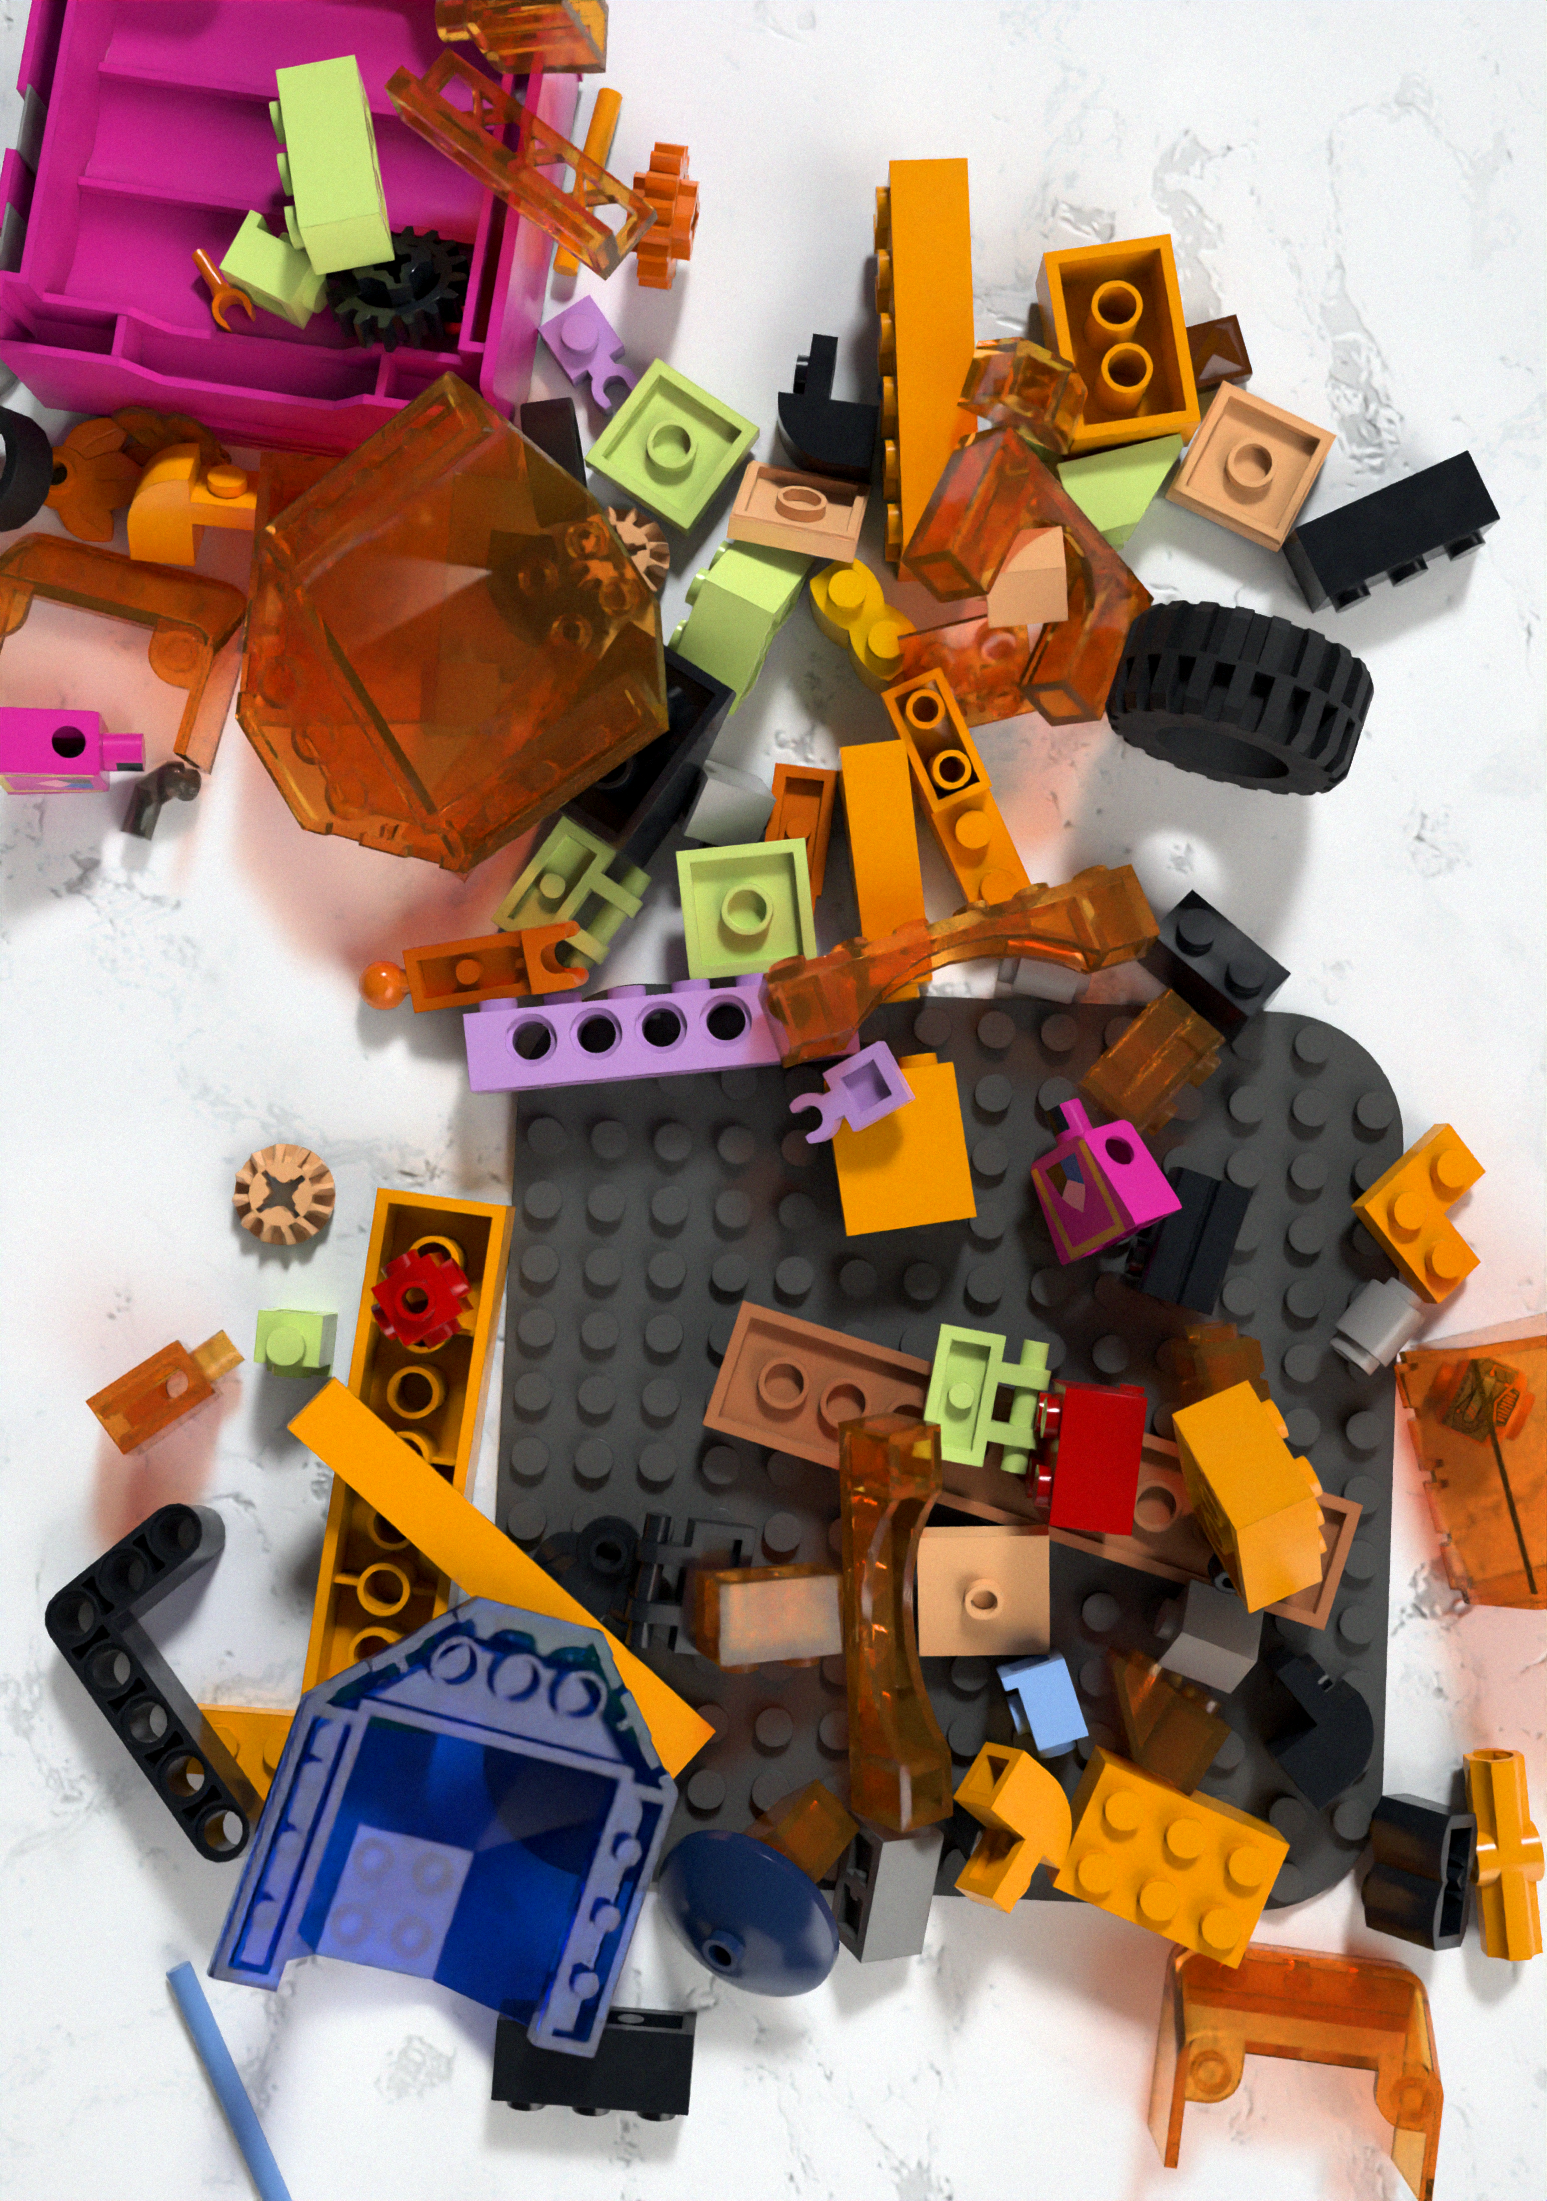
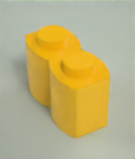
(853, 615)

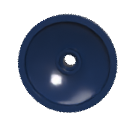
(748, 1913)

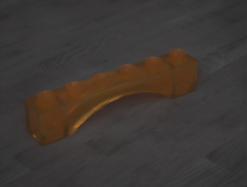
(1079, 925)
(895, 1744)

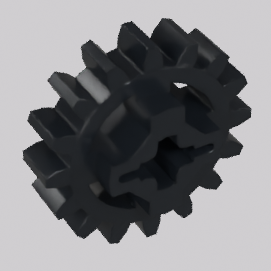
(403, 295)

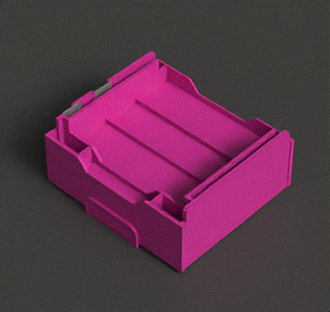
(158, 141)

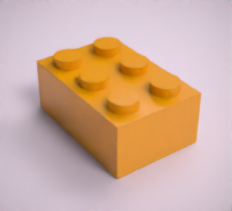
(1125, 330)
(1251, 1494)
(1168, 1858)

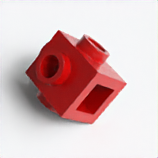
(446, 1292)

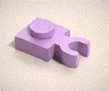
(587, 349)
(861, 1090)

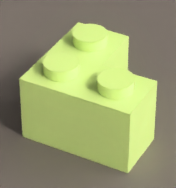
(740, 611)

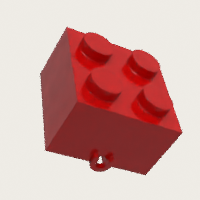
(1088, 1455)

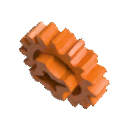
(677, 208)

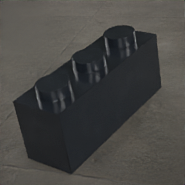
(1391, 534)
(637, 2067)

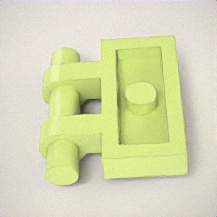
(559, 883)
(964, 1390)

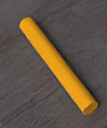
(597, 148)

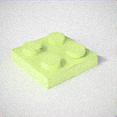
(672, 447)
(745, 907)

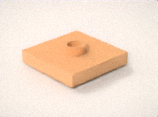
(1250, 466)
(799, 511)
(983, 1591)

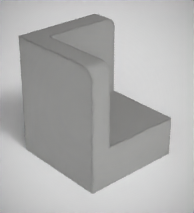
(726, 806)

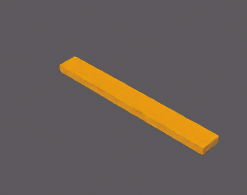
(474, 1548)

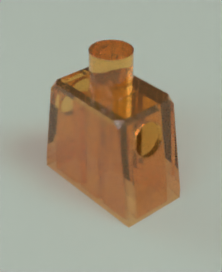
(530, 33)
(138, 1405)

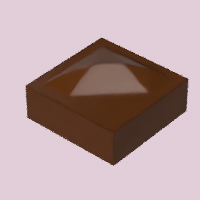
(1218, 354)

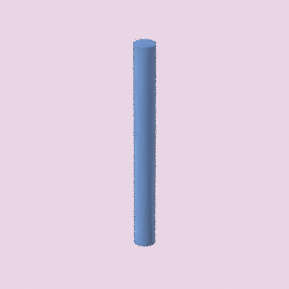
(227, 2083)

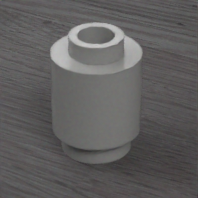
(1042, 979)
(1377, 1325)

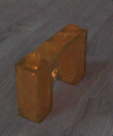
(964, 536)

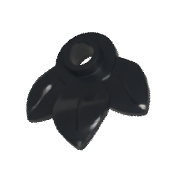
(587, 1576)

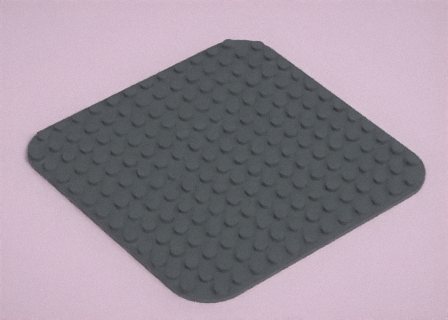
(696, 1191)

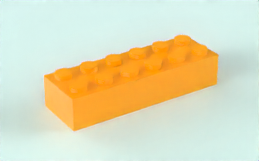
(924, 334)

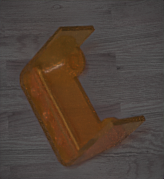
(192, 619)
(1305, 2010)

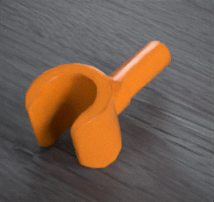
(220, 290)

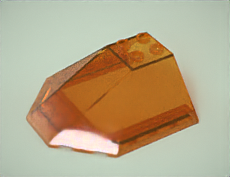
(446, 639)

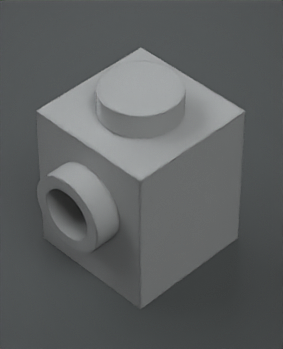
(1208, 1636)

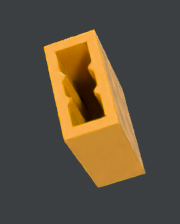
(910, 1162)

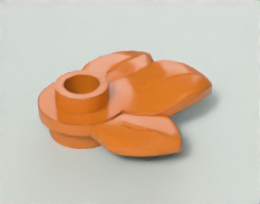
(96, 479)

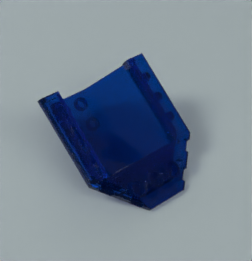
(464, 1821)

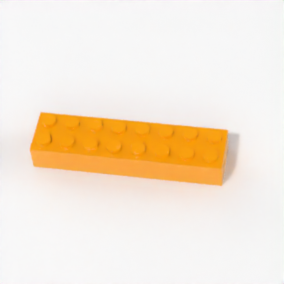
(370, 1575)

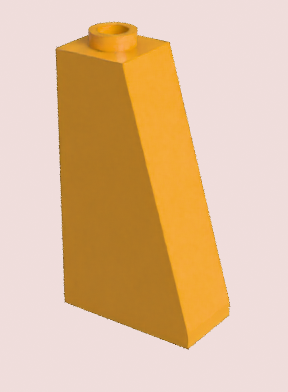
(881, 843)

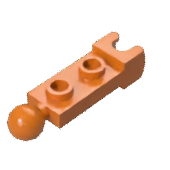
(474, 970)

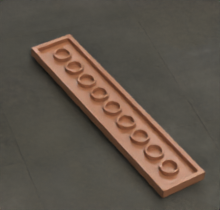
(795, 1381)

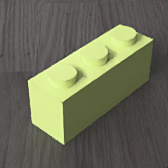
(331, 166)

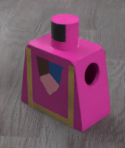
(37, 748)
(1097, 1184)

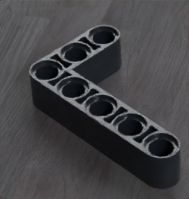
(151, 1679)

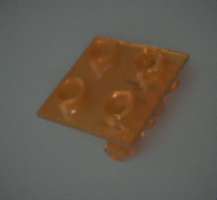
(977, 664)

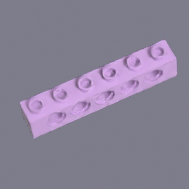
(500, 1068)

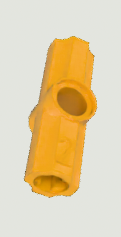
(1506, 1856)

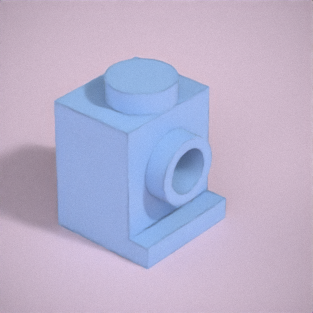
(1043, 1702)

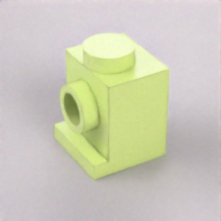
(274, 273)
(296, 1341)

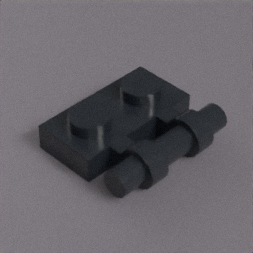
(705, 1548)

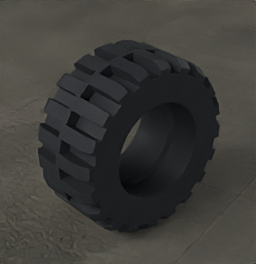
(1240, 697)

